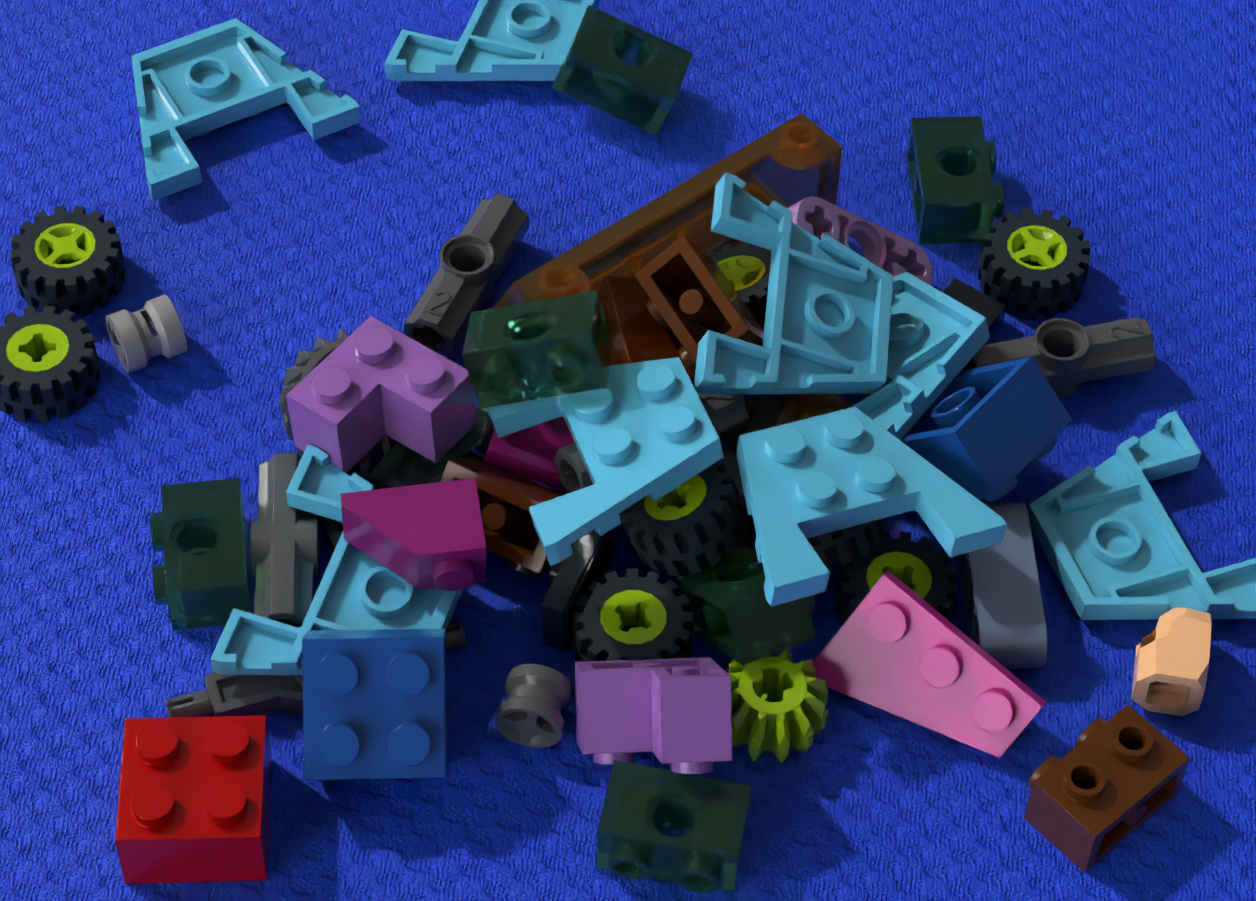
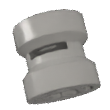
(146, 333)

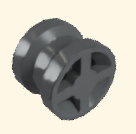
(534, 705)

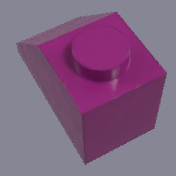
(420, 532)

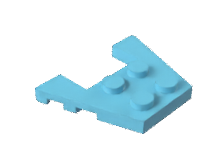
(499, 44)
(215, 81)
(821, 316)
(927, 349)
(634, 440)
(839, 475)
(1119, 545)
(351, 595)

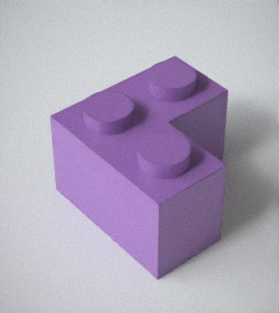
(377, 388)
(657, 707)

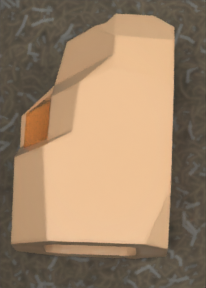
(1173, 663)

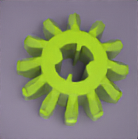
(776, 705)

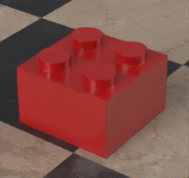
(194, 799)

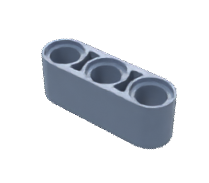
(1005, 594)

